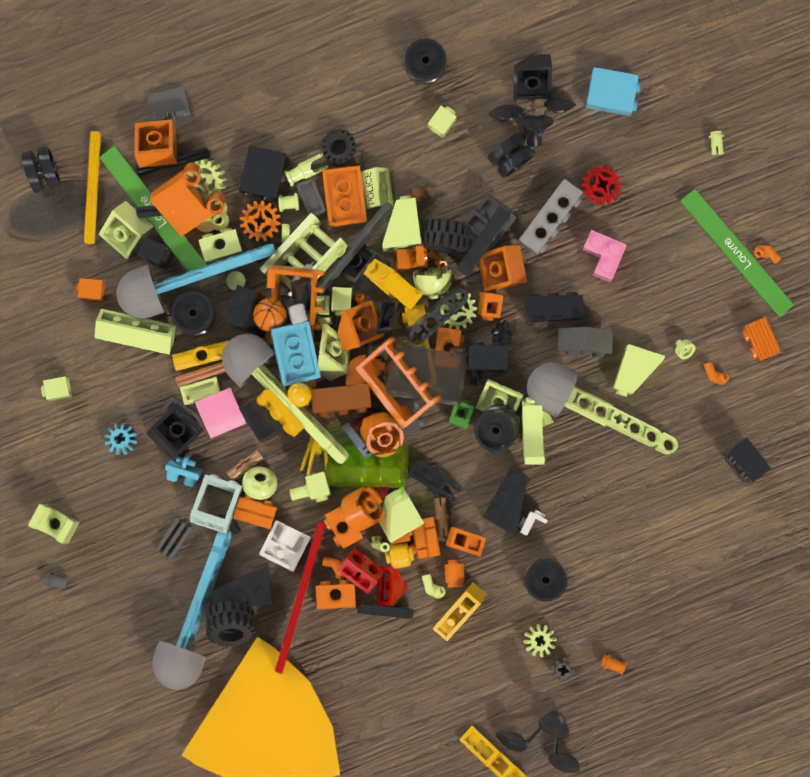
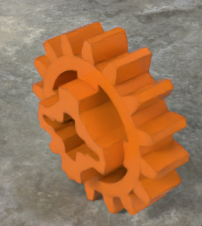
(272, 223)

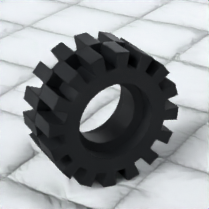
(339, 135)

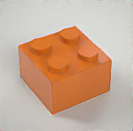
(155, 143)

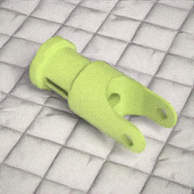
(303, 170)

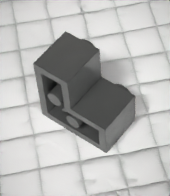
(585, 341)

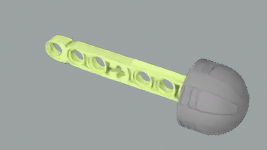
(246, 358)
(554, 387)

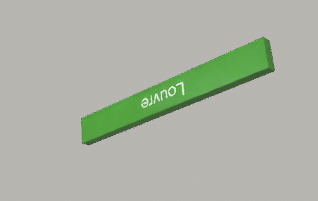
(141, 197)
(736, 253)

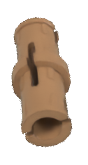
(245, 465)
(441, 517)

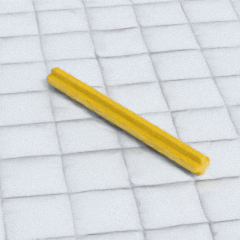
(92, 187)

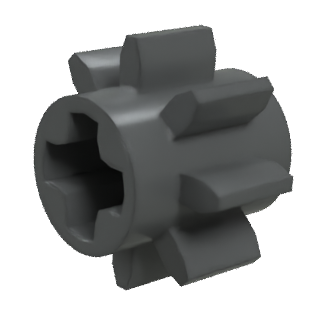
(565, 674)

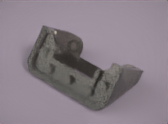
(440, 369)

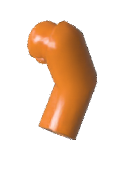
(438, 259)

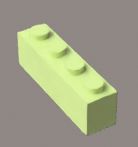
(135, 331)

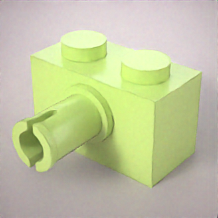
(315, 488)

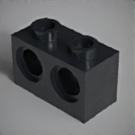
(155, 253)

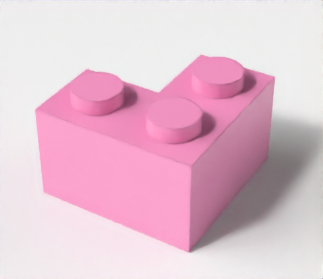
(609, 254)

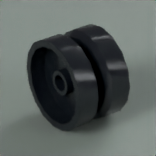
(425, 50)
(511, 154)
(40, 169)
(184, 307)
(497, 427)
(556, 583)

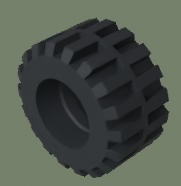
(446, 236)
(230, 623)

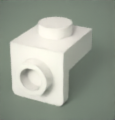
(526, 523)

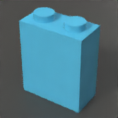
(613, 91)

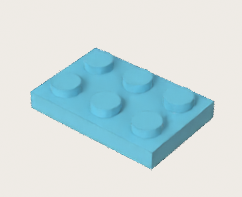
(295, 353)

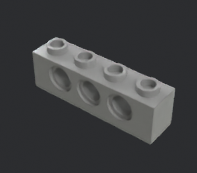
(564, 191)

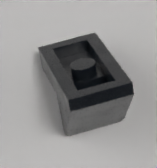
(389, 317)

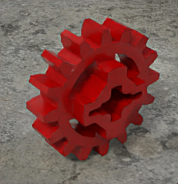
(612, 180)

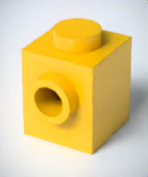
(413, 315)

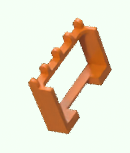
(273, 281)
(370, 373)

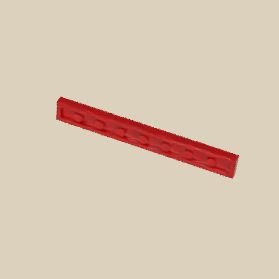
(300, 598)

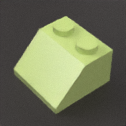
(125, 230)

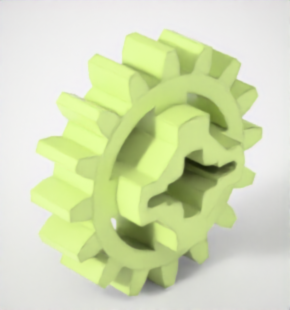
(210, 178)
(465, 313)

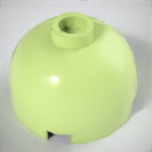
(433, 281)

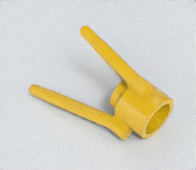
(314, 448)

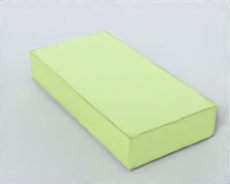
(199, 390)

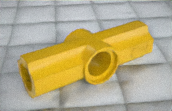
(189, 358)

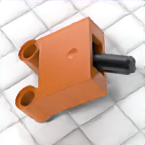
(182, 202)

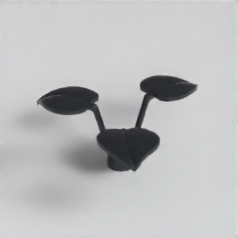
(533, 125)
(554, 725)

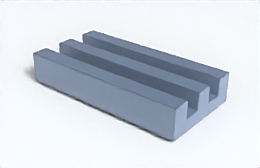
(356, 440)

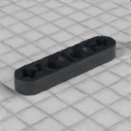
(435, 313)

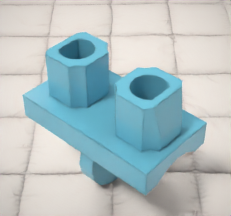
(183, 467)

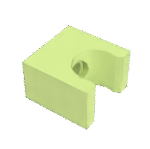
(43, 518)

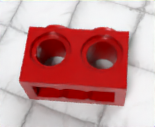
(361, 570)

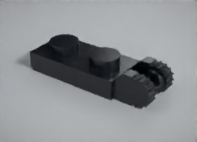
(432, 478)

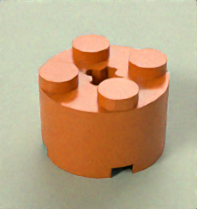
(381, 434)
(362, 509)

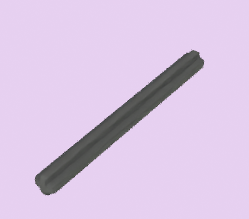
(355, 246)

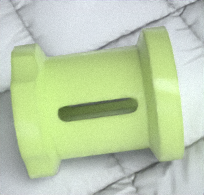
(288, 202)

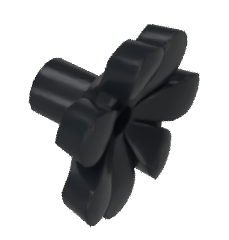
(501, 332)

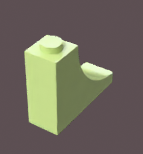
(532, 432)

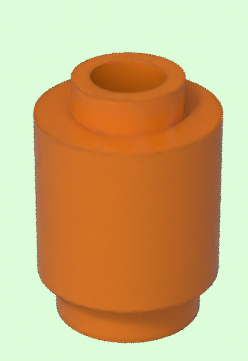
(454, 573)

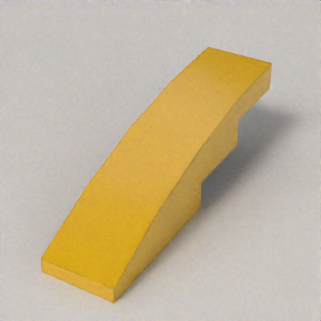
(489, 754)

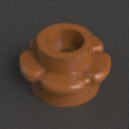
(419, 194)

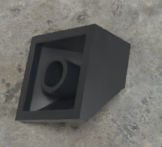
(533, 78)

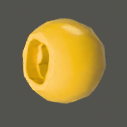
(299, 394)

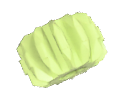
(545, 637)

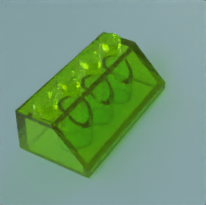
(369, 471)

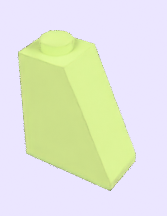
(635, 368)

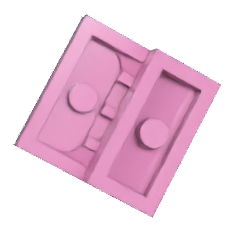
(220, 412)

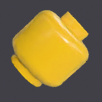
(399, 555)

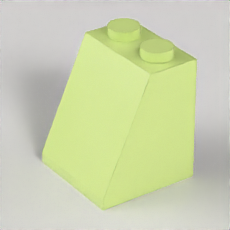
(403, 226)

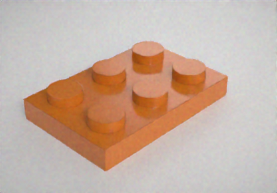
(344, 196)

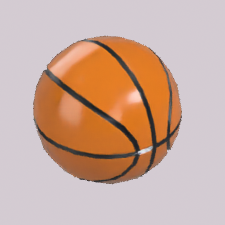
(269, 314)

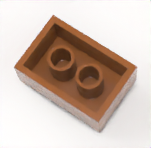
(341, 400)

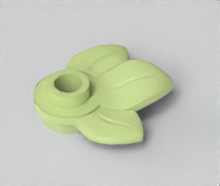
(211, 223)

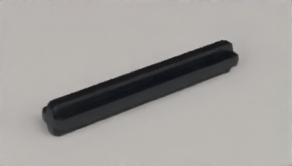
(183, 158)

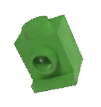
(463, 421)

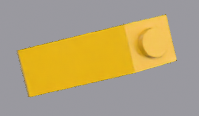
(460, 611)

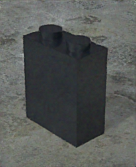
(263, 173)

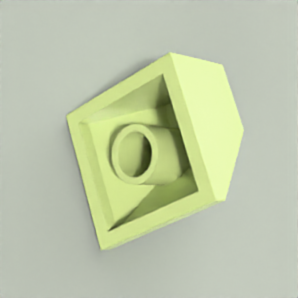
(332, 359)
(399, 515)

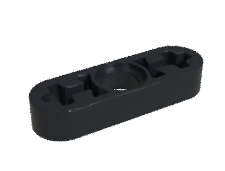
(387, 611)

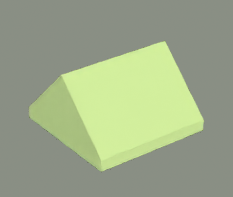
(498, 394)

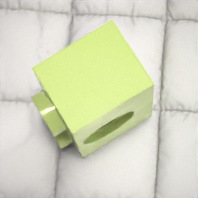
(231, 248)

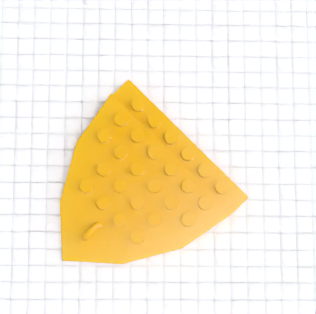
(266, 724)

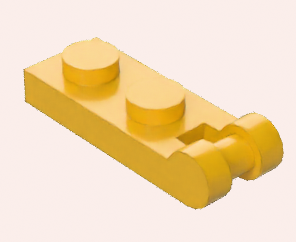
(280, 412)

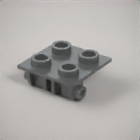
(170, 105)

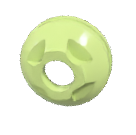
(257, 489)

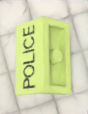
(376, 187)

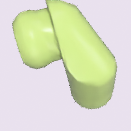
(377, 544)
(432, 589)

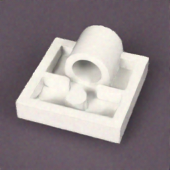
(284, 545)

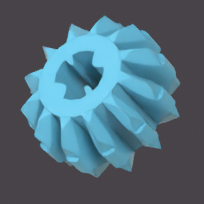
(124, 445)

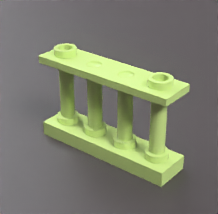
(297, 240)

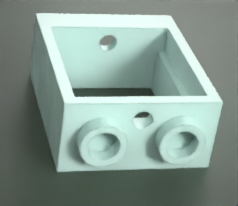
(210, 521)

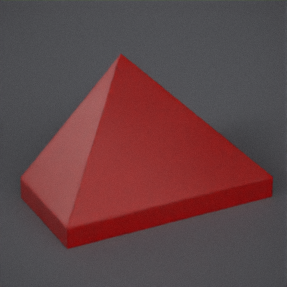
(390, 587)

